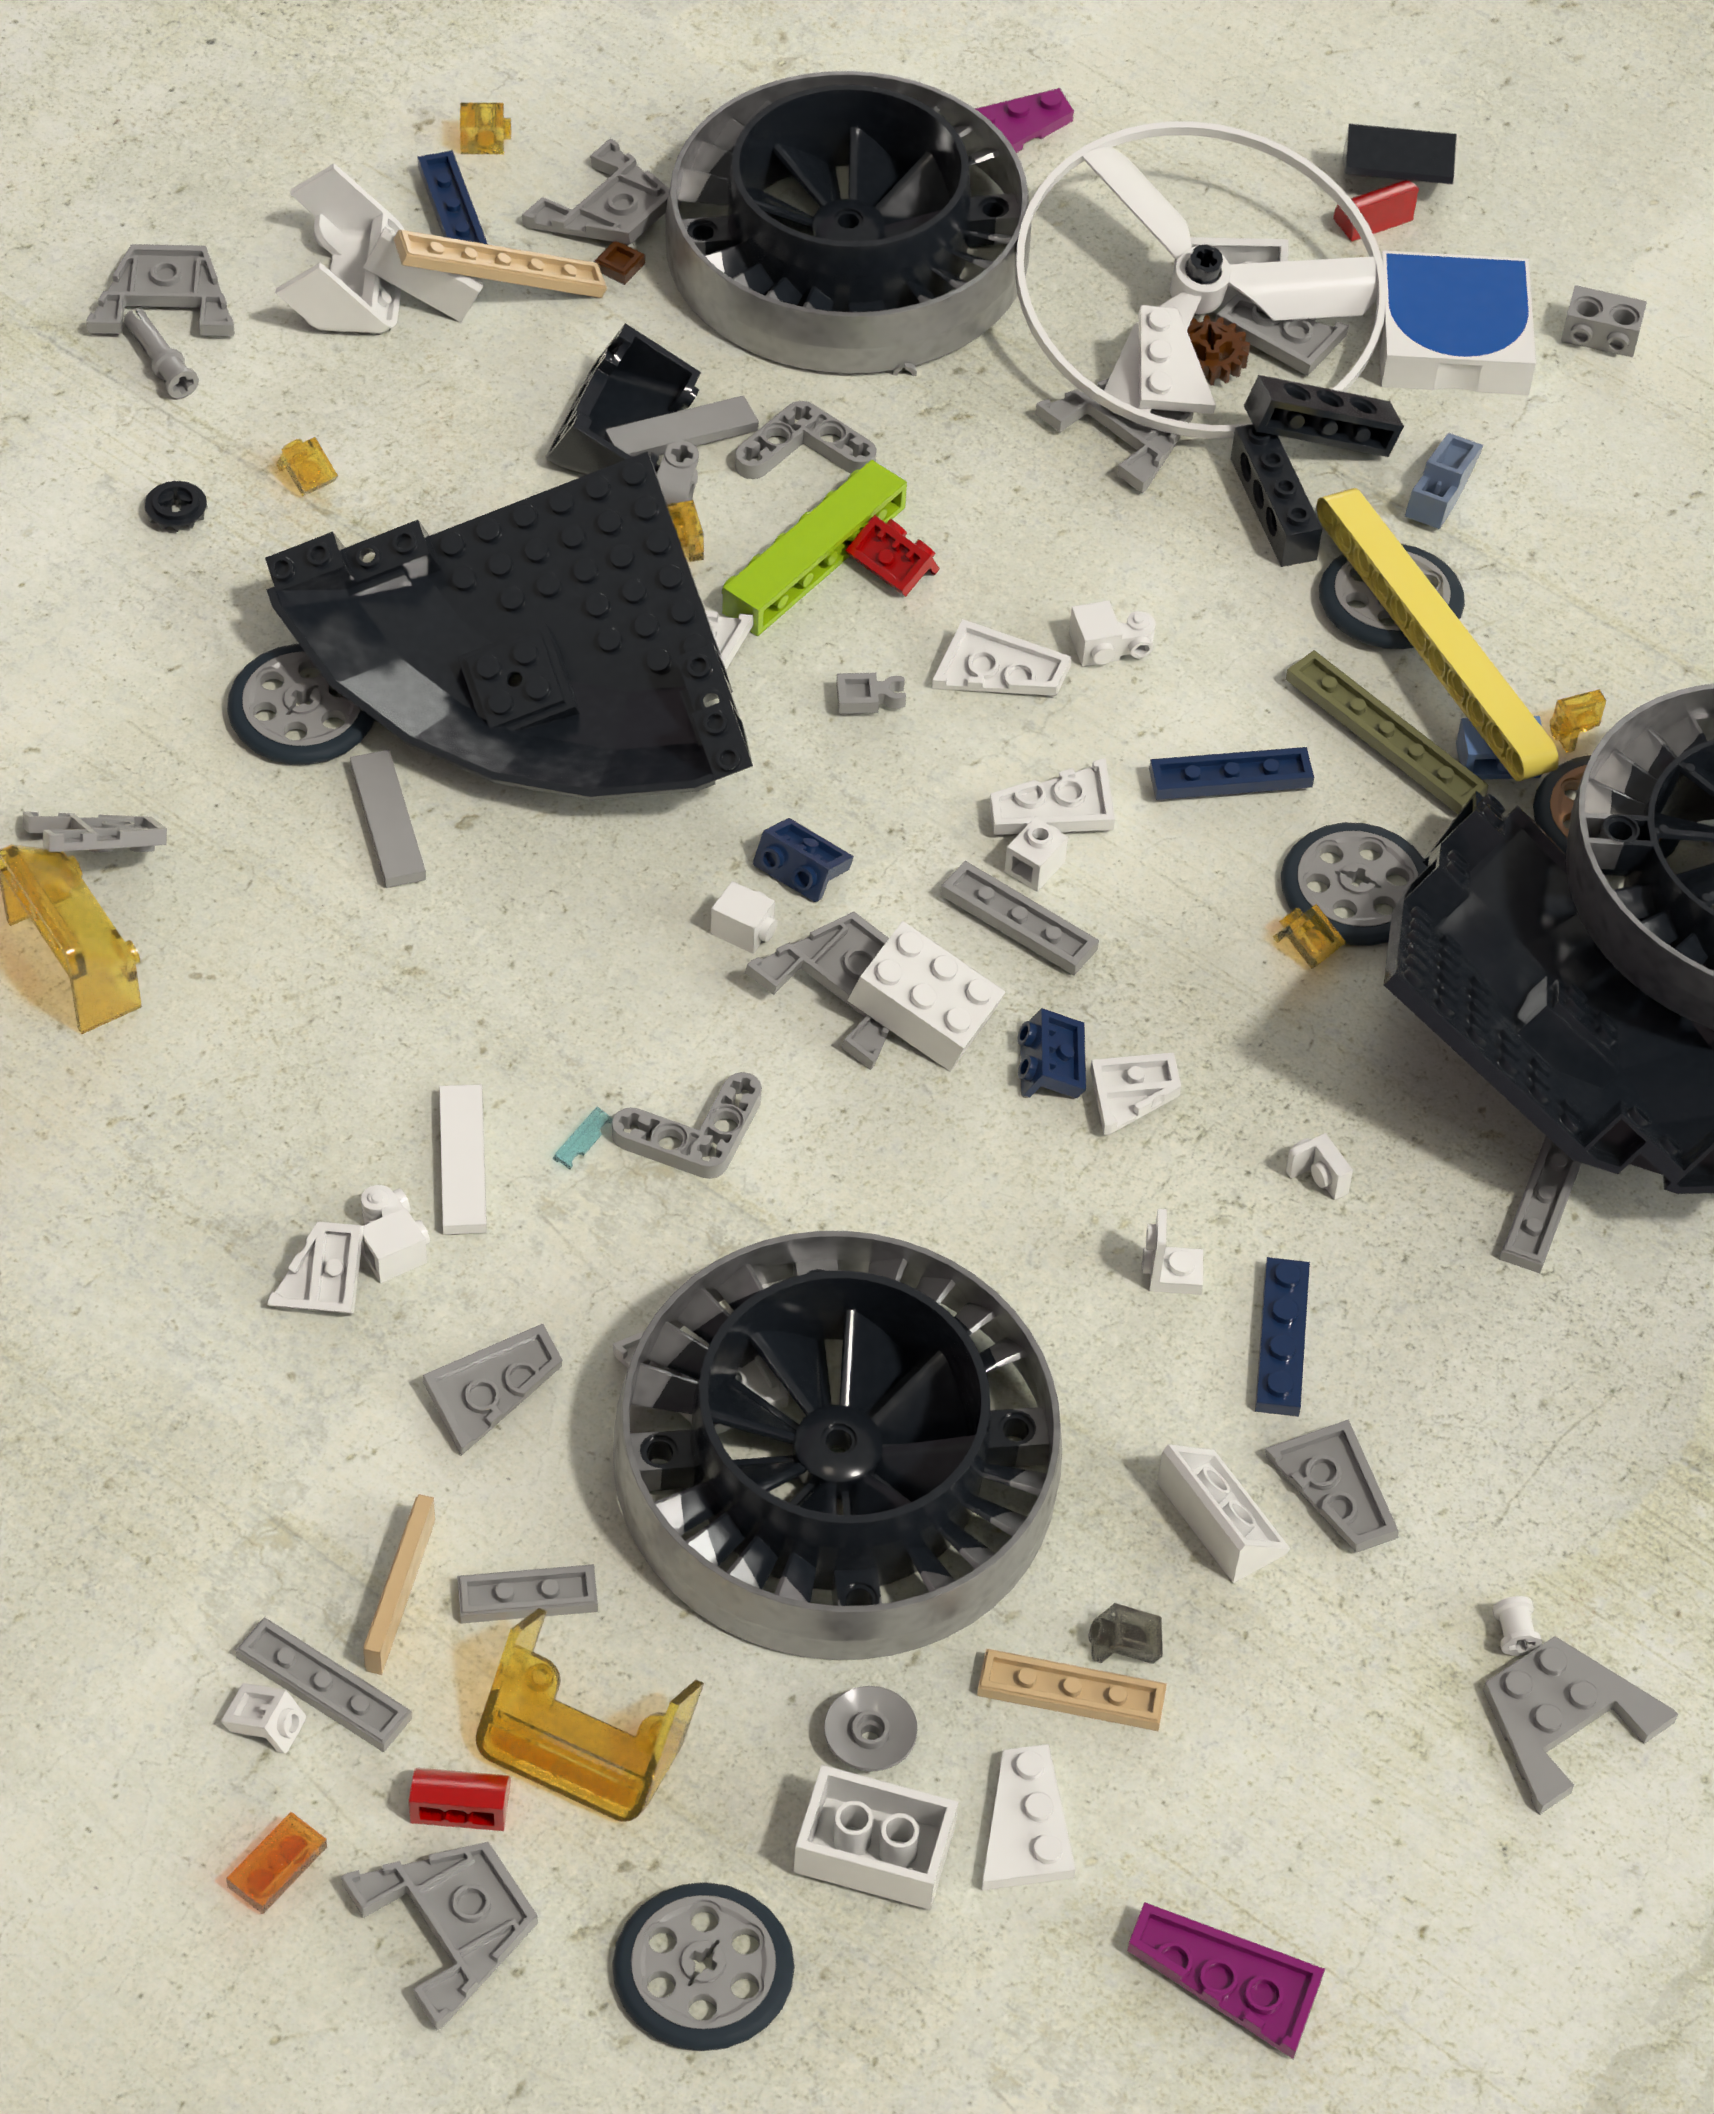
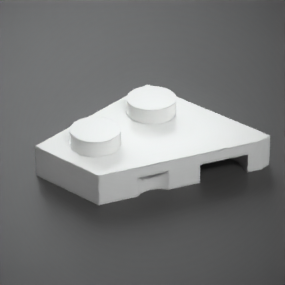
(1133, 1087)

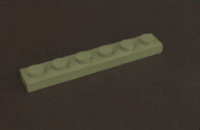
(1385, 731)

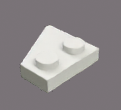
(324, 1271)

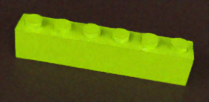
(812, 547)

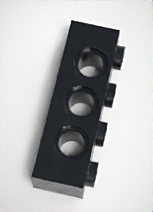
(1323, 416)
(1276, 495)

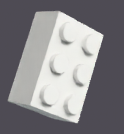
(926, 996)
(875, 1837)

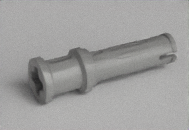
(166, 361)

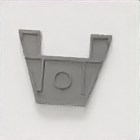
(615, 210)
(164, 278)
(1151, 444)
(96, 834)
(836, 959)
(1554, 1697)
(469, 1908)

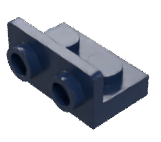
(800, 858)
(1052, 1054)

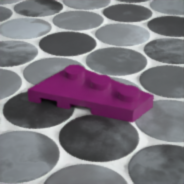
(1030, 116)

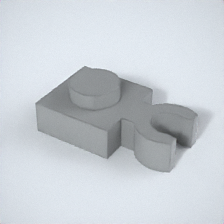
(864, 693)

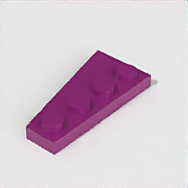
(1238, 1977)

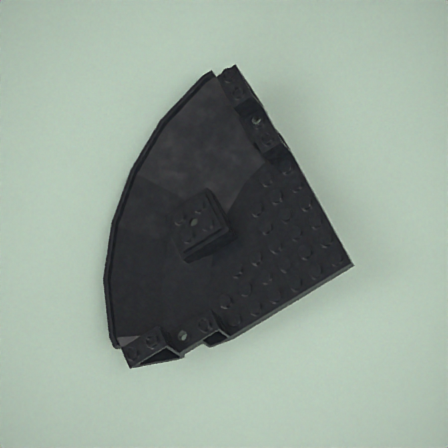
(563, 588)
(1528, 999)

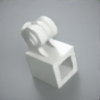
(1103, 639)
(391, 1236)

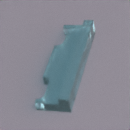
(583, 1138)

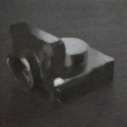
(1126, 1633)

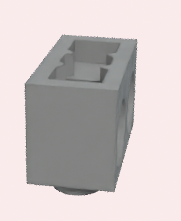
(1603, 321)

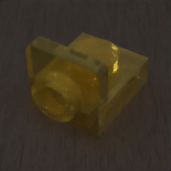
(307, 465)
(688, 529)
(1576, 715)
(1310, 934)

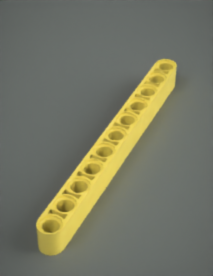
(1438, 635)

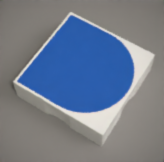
(1457, 323)

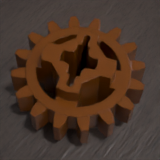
(1219, 348)

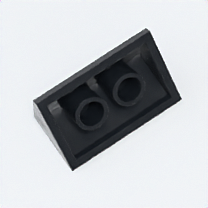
(1399, 153)

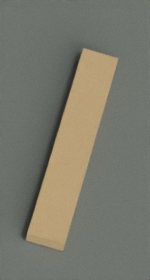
(499, 263)

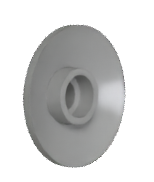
(873, 1711)

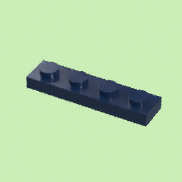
(450, 197)
(1231, 773)
(1282, 1337)

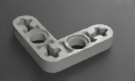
(808, 430)
(694, 1142)

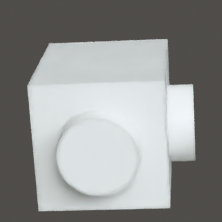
(1036, 854)
(743, 917)

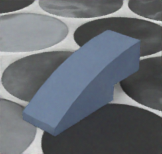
(1443, 480)

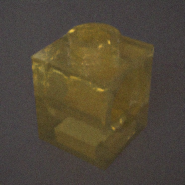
(483, 128)

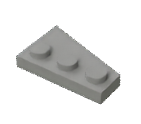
(1294, 342)
(491, 1383)
(1338, 1483)

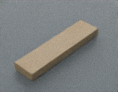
(399, 1584)
(1072, 1689)

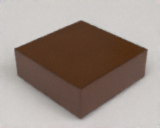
(620, 262)

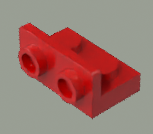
(892, 556)

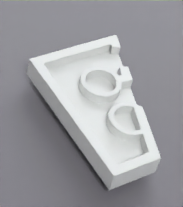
(1168, 364)

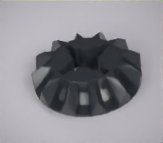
(161, 501)

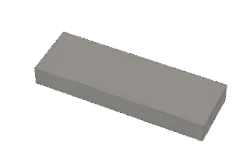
(523, 1591)

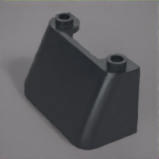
(625, 385)

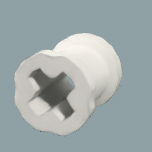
(1517, 1625)

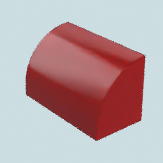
(1381, 208)
(459, 1799)

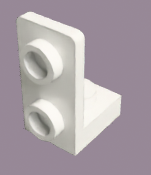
(1170, 1267)

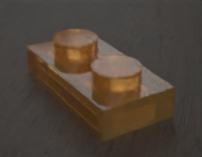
(276, 1862)

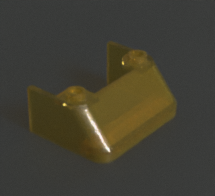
(76, 929)
(568, 1748)

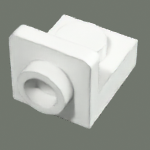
(1324, 1161)
(266, 1714)

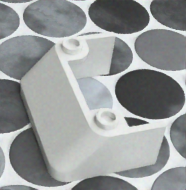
(348, 227)

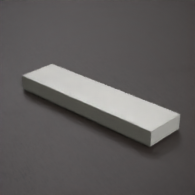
(462, 1159)

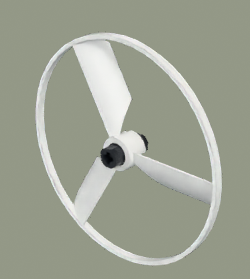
(1202, 273)

